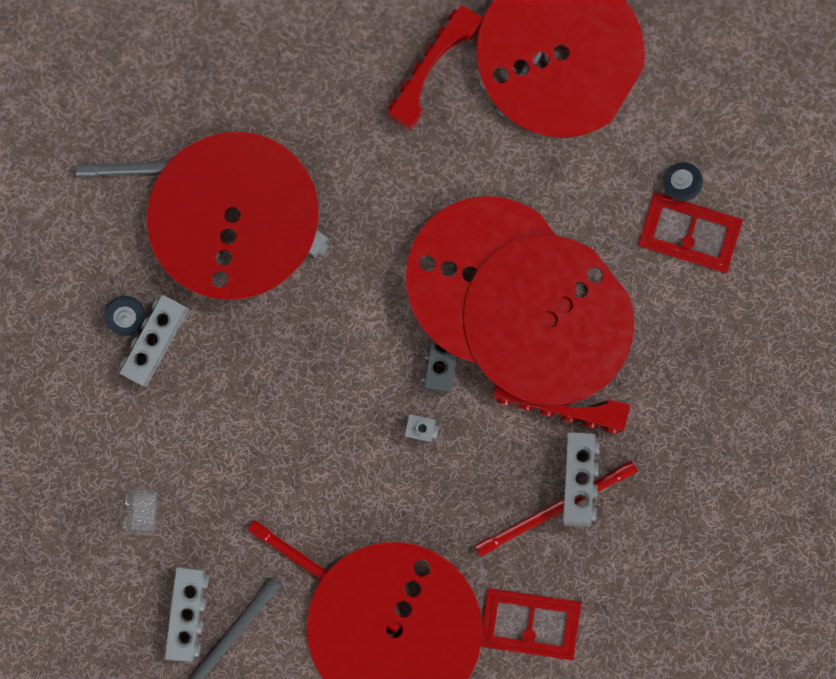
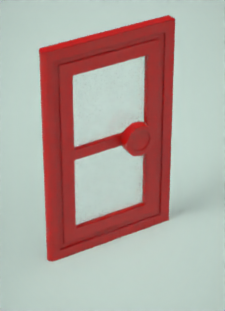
(690, 232)
(530, 624)

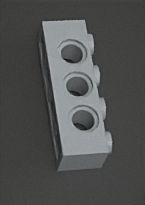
(165, 334)
(578, 444)
(175, 647)

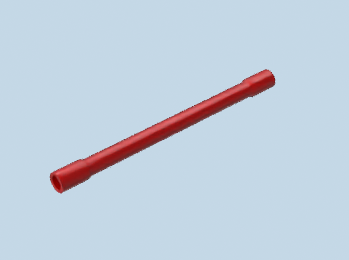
(267, 536)
(494, 542)

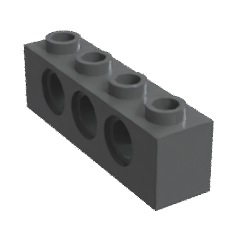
(435, 381)

